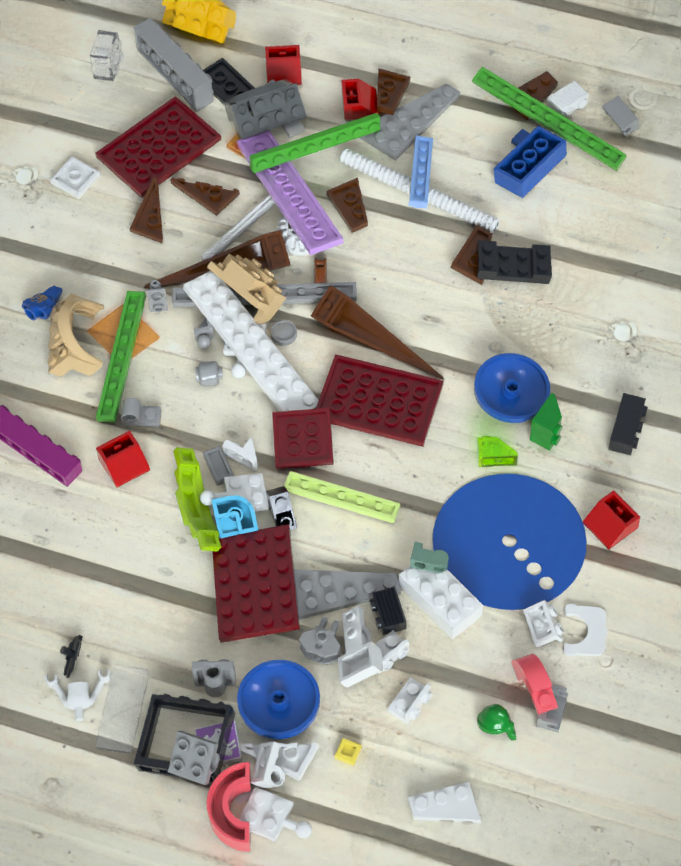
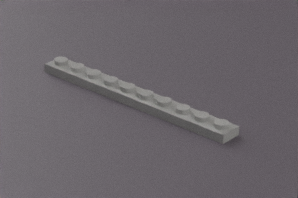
(293, 292)

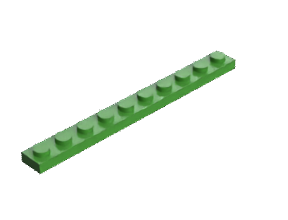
(549, 118)

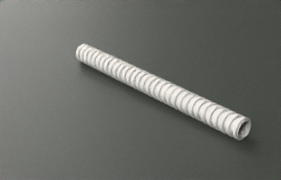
(404, 183)

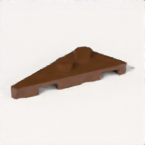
(209, 196)
(148, 217)

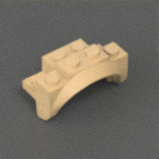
(247, 280)

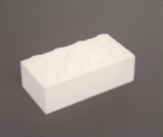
(442, 599)

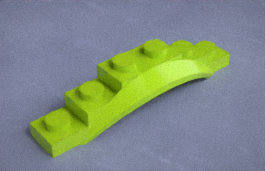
(188, 494)

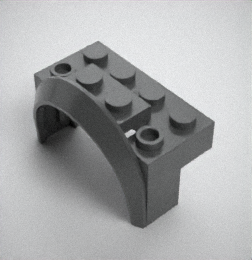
(267, 108)

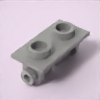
(157, 297)

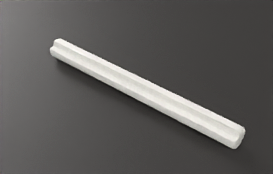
(239, 228)

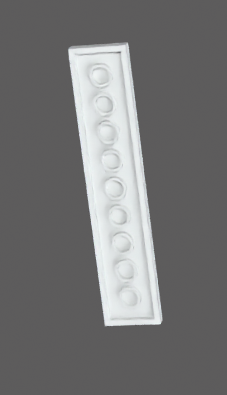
(250, 343)

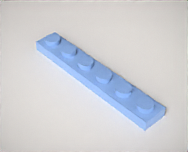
(421, 172)

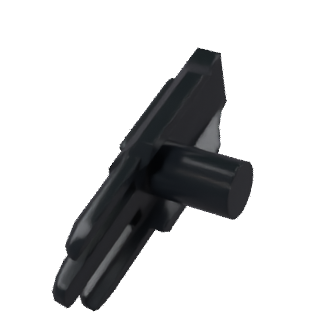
(71, 653)

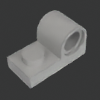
(137, 415)

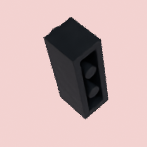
(628, 424)

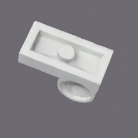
(265, 772)

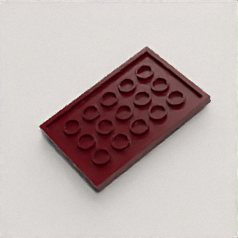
(158, 146)
(380, 399)
(255, 584)

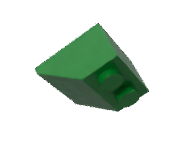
(547, 424)

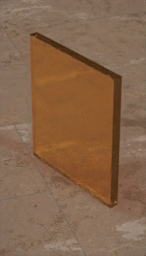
(105, 333)

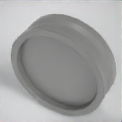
(283, 332)

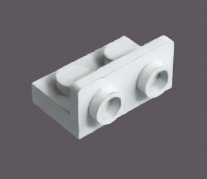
(543, 623)
(392, 649)
(409, 700)

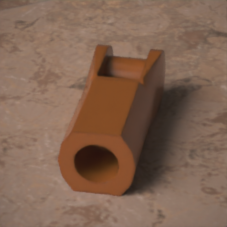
(320, 274)

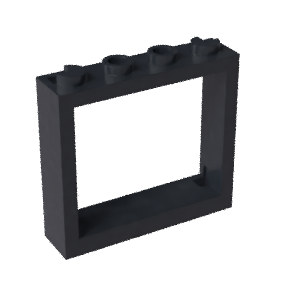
(184, 704)

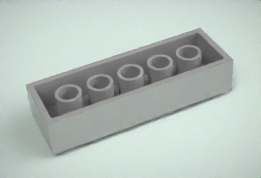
(174, 64)

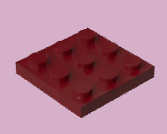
(302, 438)

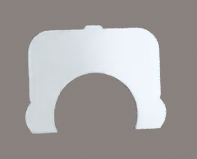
(595, 641)

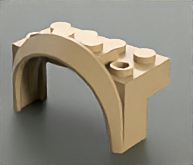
(63, 347)

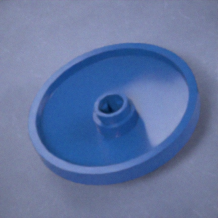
(511, 387)
(278, 699)

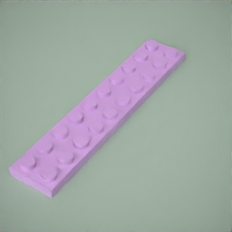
(293, 197)

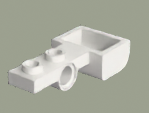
(361, 655)

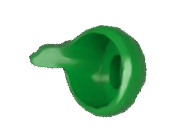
(496, 720)

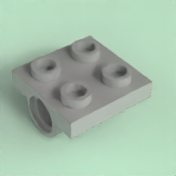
(214, 675)
(194, 758)

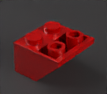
(283, 63)
(358, 99)
(122, 459)
(612, 520)

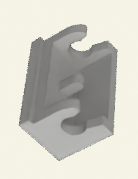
(621, 115)
(552, 719)

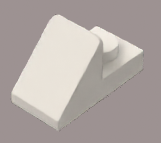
(244, 456)

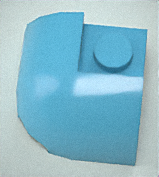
(234, 516)

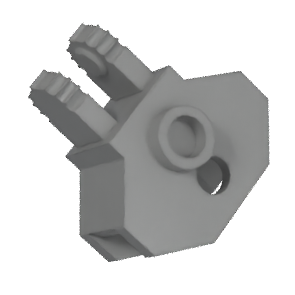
(321, 642)

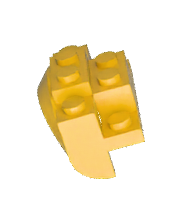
(200, 17)

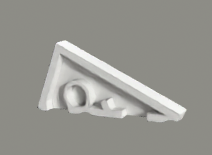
(291, 757)

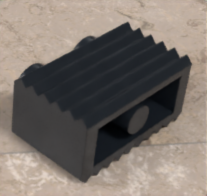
(388, 611)

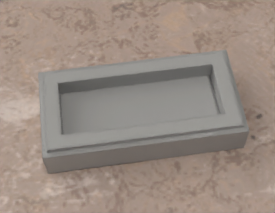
(217, 464)

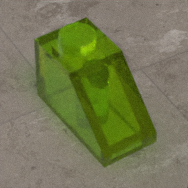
(495, 452)

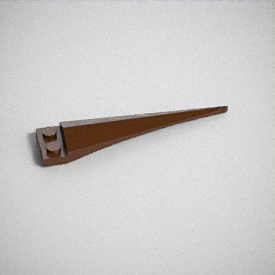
(267, 249)
(348, 318)

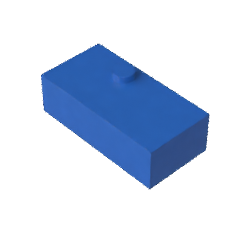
(530, 161)

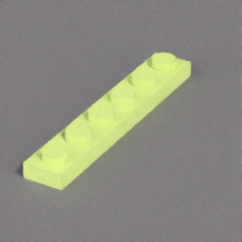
(342, 497)

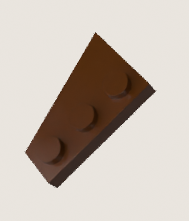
(539, 87)
(349, 204)

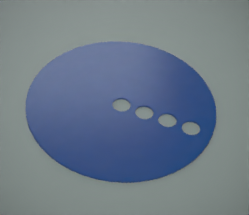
(516, 505)

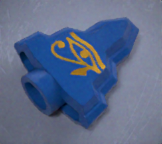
(42, 303)

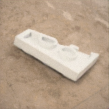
(446, 804)

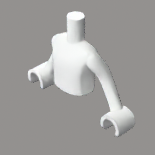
(78, 693)

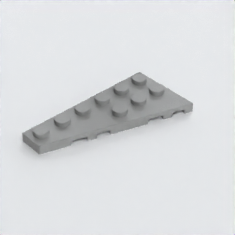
(412, 119)
(334, 590)

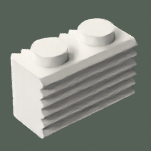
(568, 99)

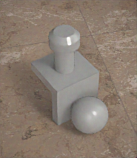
(204, 334)

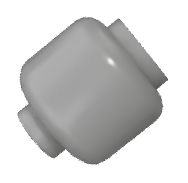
(208, 373)

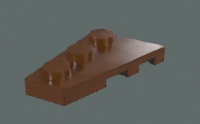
(390, 90)
(467, 259)

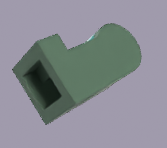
(428, 560)

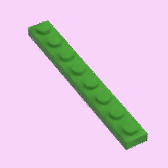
(314, 143)
(121, 357)

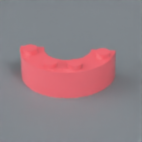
(221, 794)

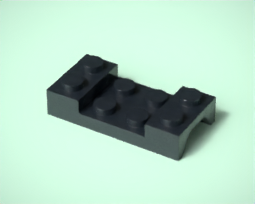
(514, 263)

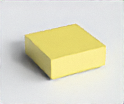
(348, 751)

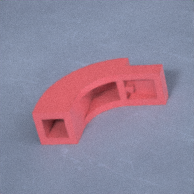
(537, 681)

